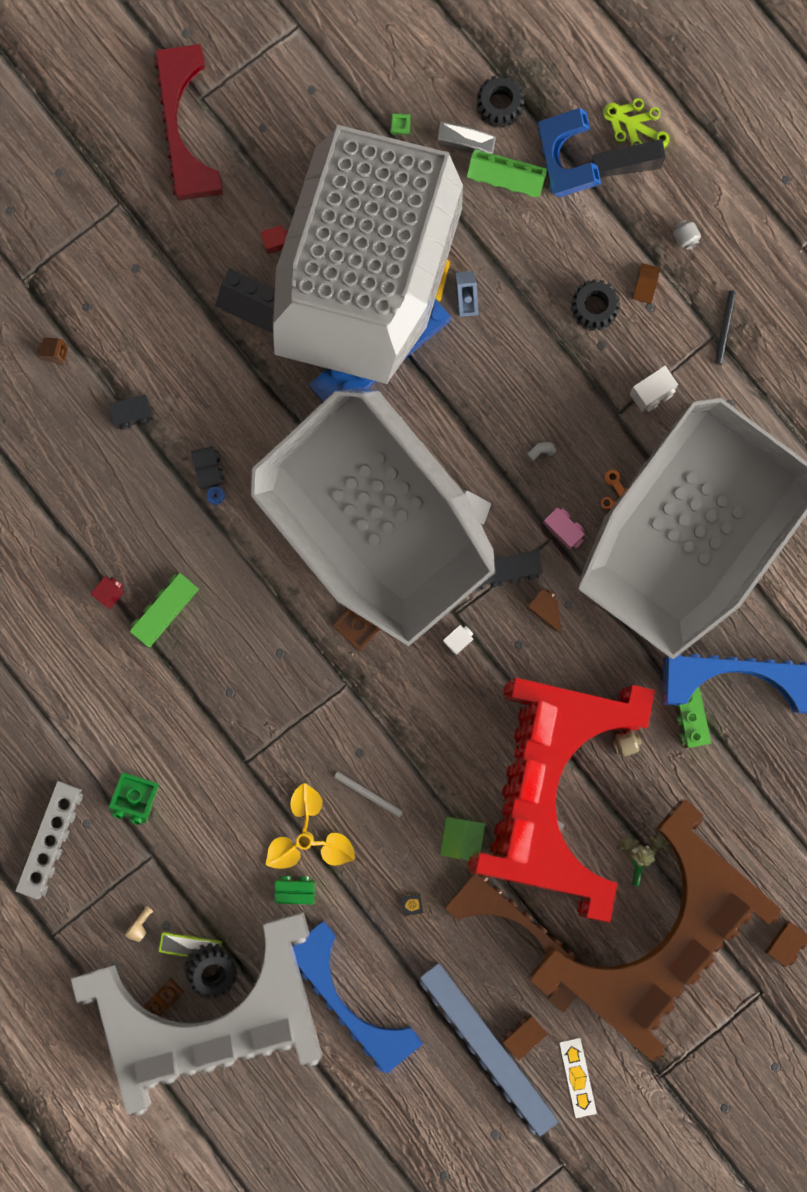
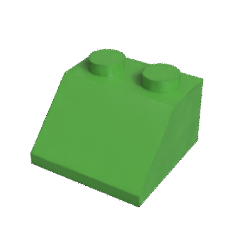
(462, 838)

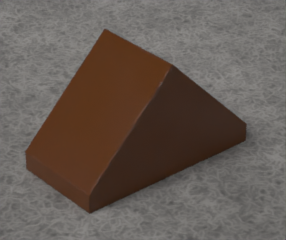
(646, 283)

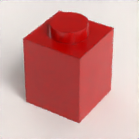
(274, 238)

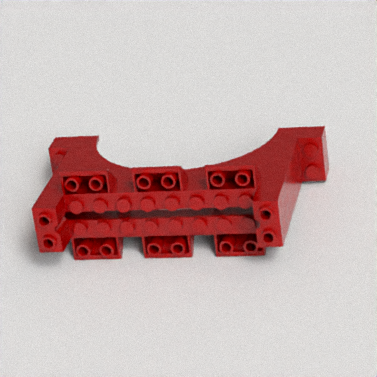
(529, 838)

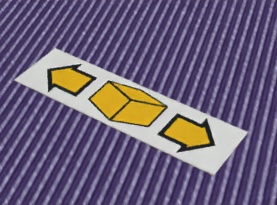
(578, 1078)

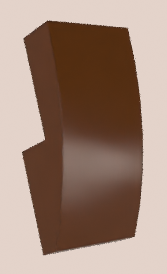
(164, 998)

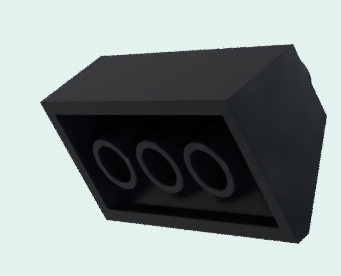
(247, 299)

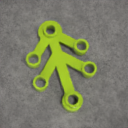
(633, 123)

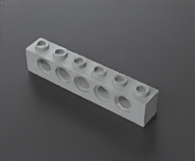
(26, 883)

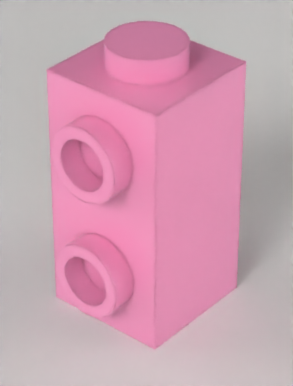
(564, 528)

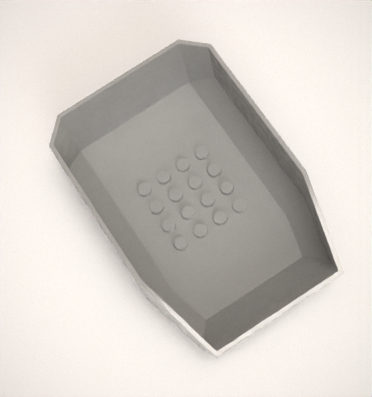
(365, 253)
(374, 514)
(696, 526)

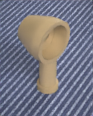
(136, 931)

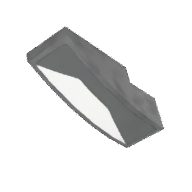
(465, 138)

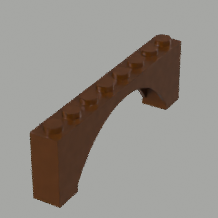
(480, 898)

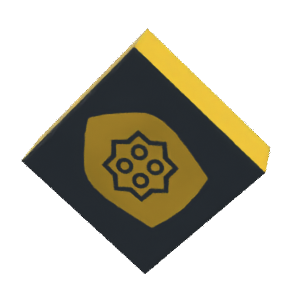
(412, 904)

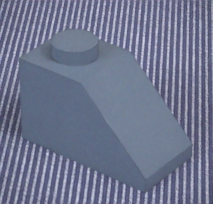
(467, 293)

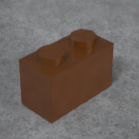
(787, 944)
(524, 1036)

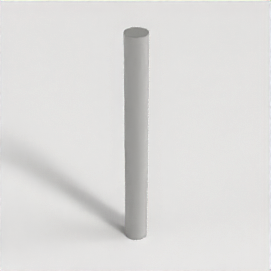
(368, 794)

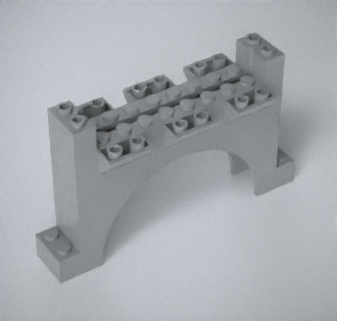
(158, 1050)

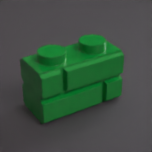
(295, 891)

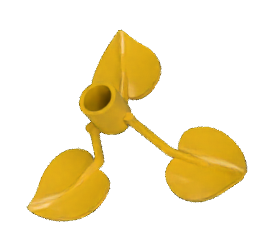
(284, 854)

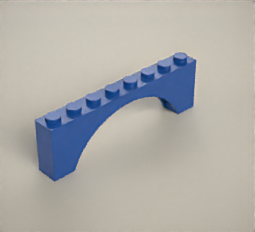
(686, 674)
(385, 1045)

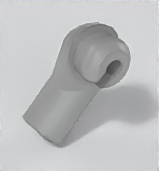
(543, 447)

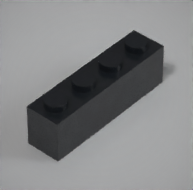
(513, 569)

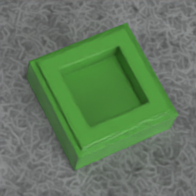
(400, 124)

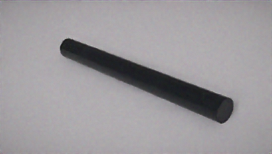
(725, 327)

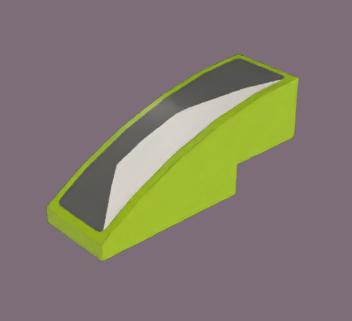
(182, 944)

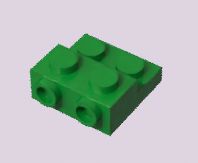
(133, 798)

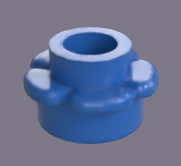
(215, 500)

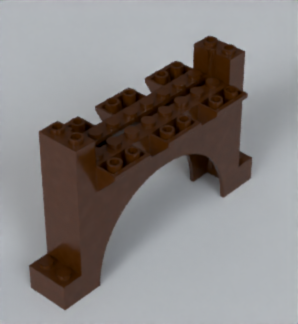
(711, 910)

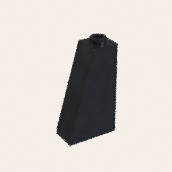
(630, 159)

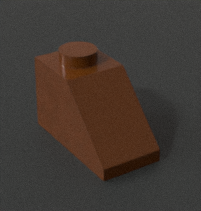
(53, 350)
(546, 608)

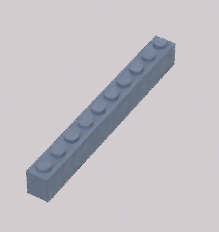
(489, 1049)

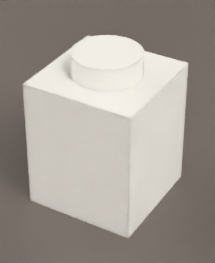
(458, 639)

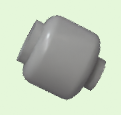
(687, 234)

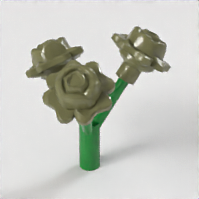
(641, 855)

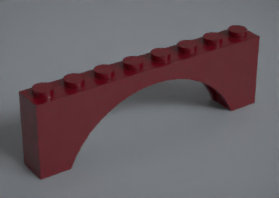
(176, 70)

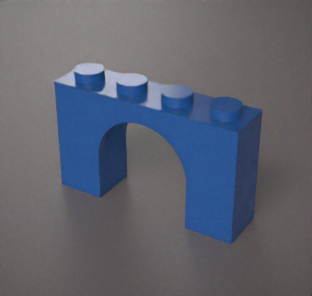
(553, 134)

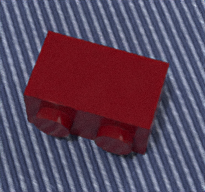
(108, 592)

